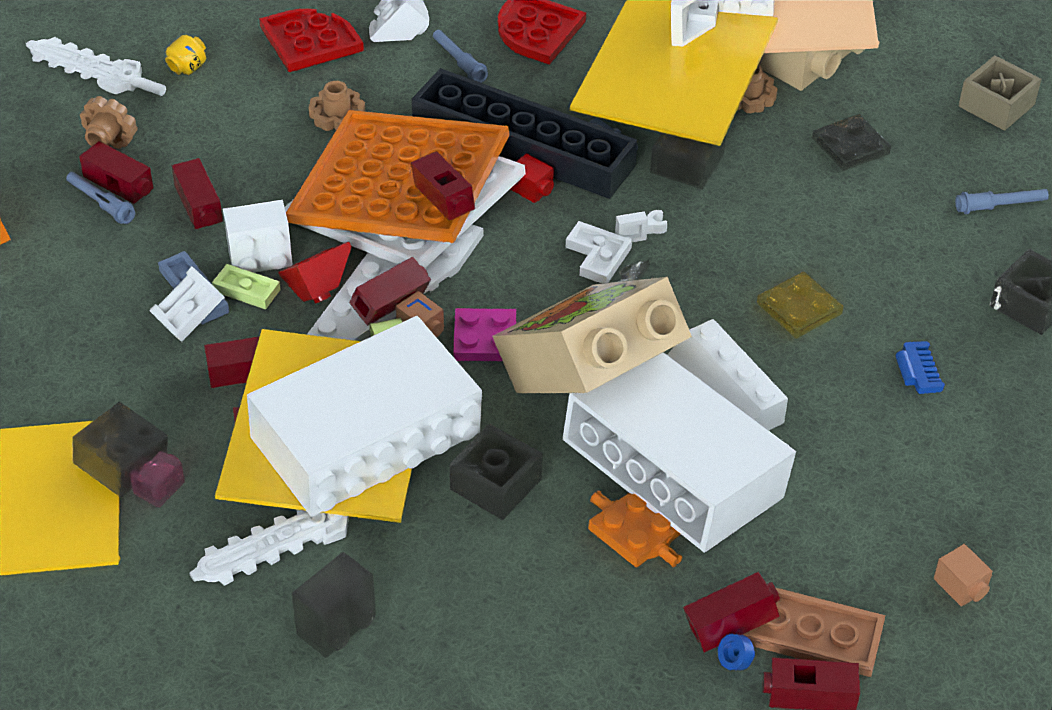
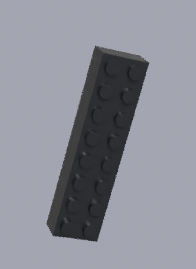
(574, 148)

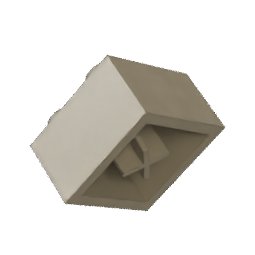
(999, 92)

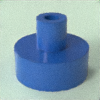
(736, 652)

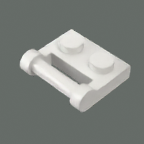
(187, 304)

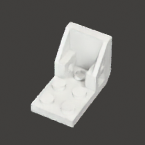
(696, 17)

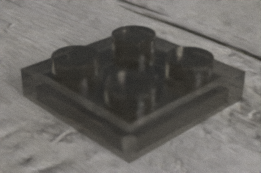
(851, 142)

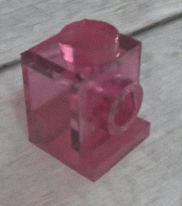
(158, 479)

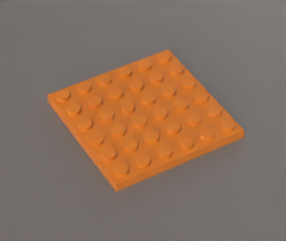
(368, 178)

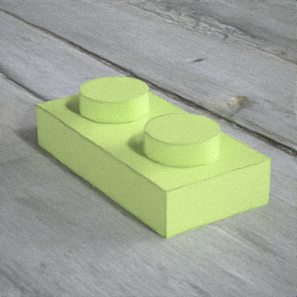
(246, 286)

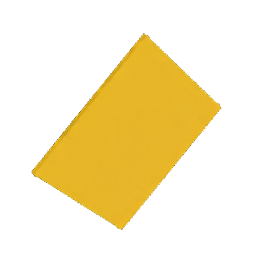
(670, 87)
(248, 473)
(50, 507)

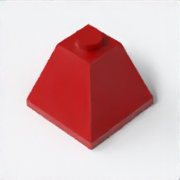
(318, 273)

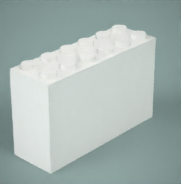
(364, 415)
(680, 449)

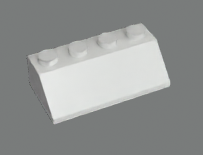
(731, 373)

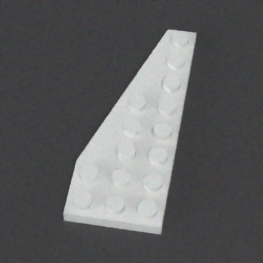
(342, 320)

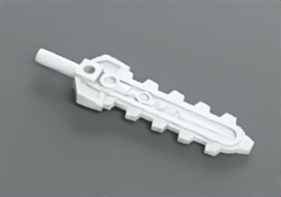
(111, 76)
(268, 544)

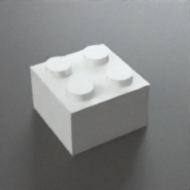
(258, 236)

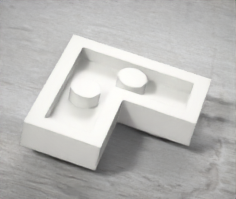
(603, 249)

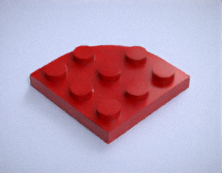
(538, 27)
(310, 37)

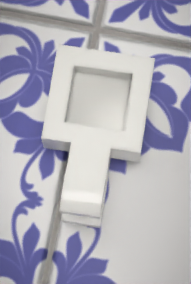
(638, 225)

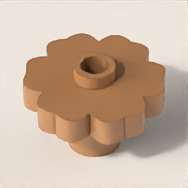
(759, 93)
(333, 104)
(107, 122)

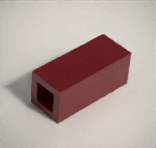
(116, 172)
(443, 185)
(197, 193)
(382, 293)
(230, 361)
(732, 610)
(812, 684)

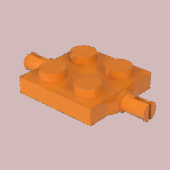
(633, 529)

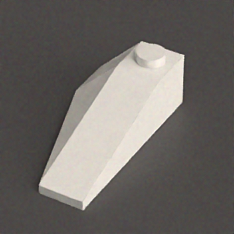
(399, 20)

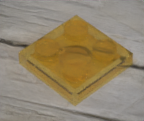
(799, 304)

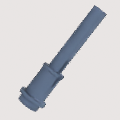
(465, 61)
(988, 200)
(121, 211)

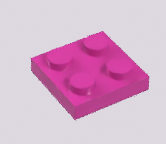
(475, 330)

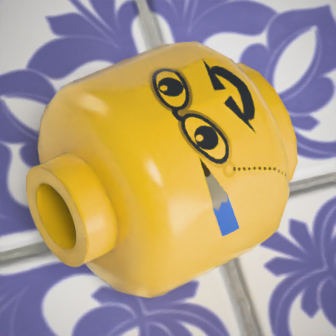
(185, 55)

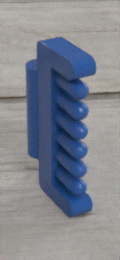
(918, 368)

